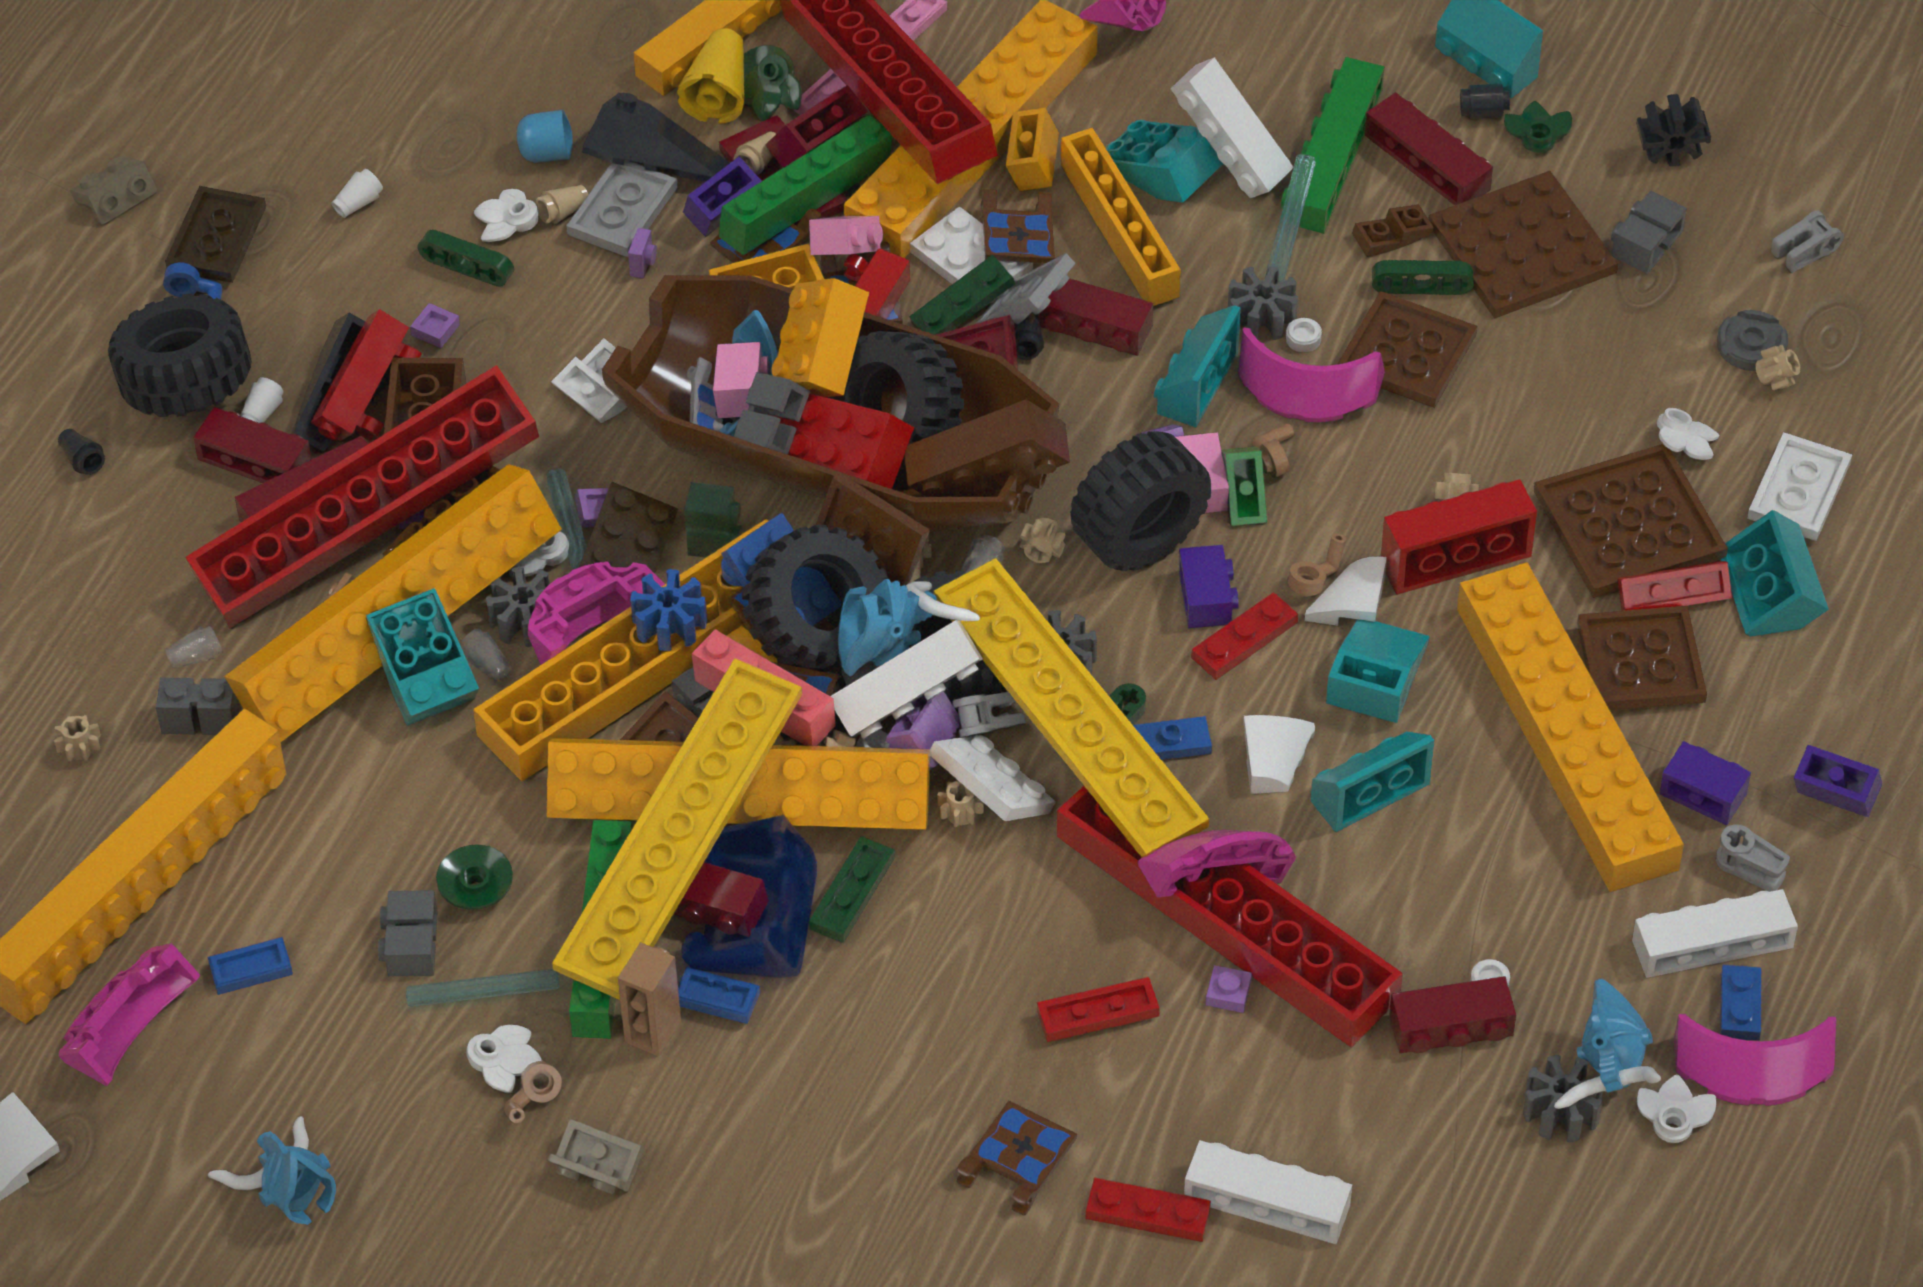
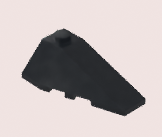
(643, 134)
(330, 360)

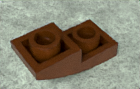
(1398, 229)

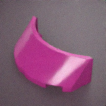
(1127, 14)
(1308, 390)
(581, 602)
(1216, 848)
(123, 1010)
(1754, 1070)

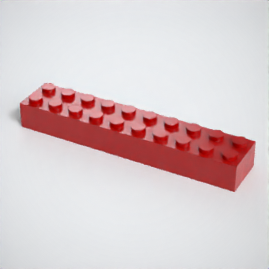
(896, 83)
(362, 496)
(1253, 927)

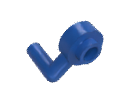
(185, 279)

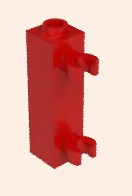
(882, 277)
(359, 377)

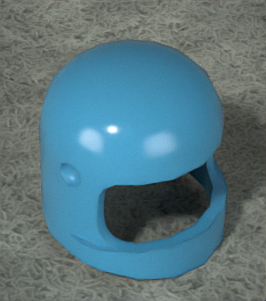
(545, 136)

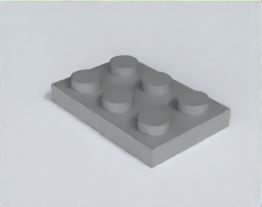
(620, 204)
(1031, 291)

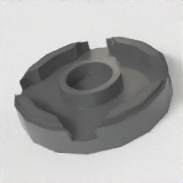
(1746, 335)

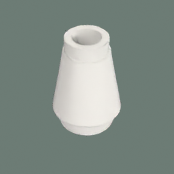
(357, 193)
(262, 400)

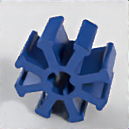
(668, 610)

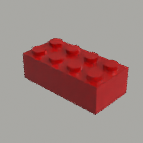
(850, 439)
(1458, 536)

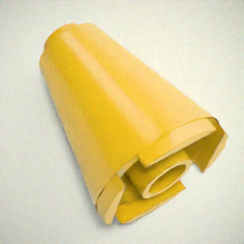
(715, 79)

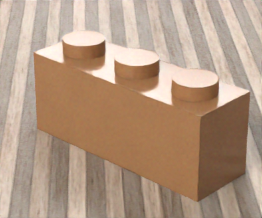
(649, 998)

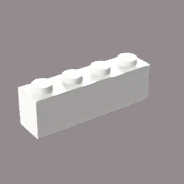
(1231, 128)
(905, 679)
(1714, 933)
(1269, 1191)

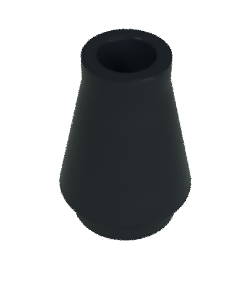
(1029, 337)
(84, 454)

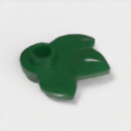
(772, 91)
(1537, 128)

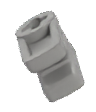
(1807, 241)
(977, 716)
(1753, 859)

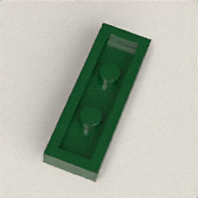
(963, 298)
(852, 889)

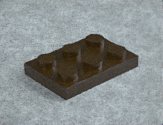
(217, 232)
(629, 529)

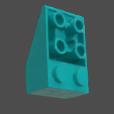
(1164, 158)
(422, 657)
(1375, 669)

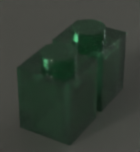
(710, 518)

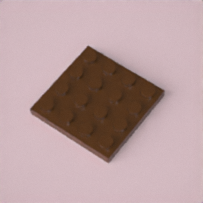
(1523, 244)
(1629, 518)

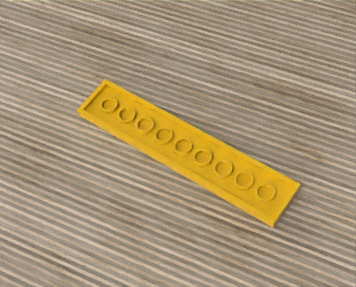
(1073, 711)
(678, 825)

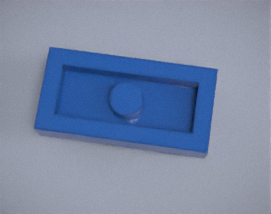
(1740, 1002)

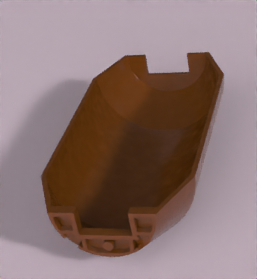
(701, 311)

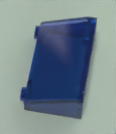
(788, 866)

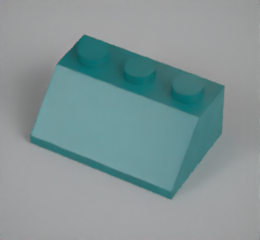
(1491, 42)
(1199, 367)
(1773, 577)
(1373, 779)

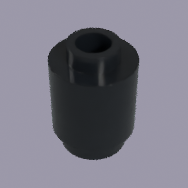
(1484, 101)

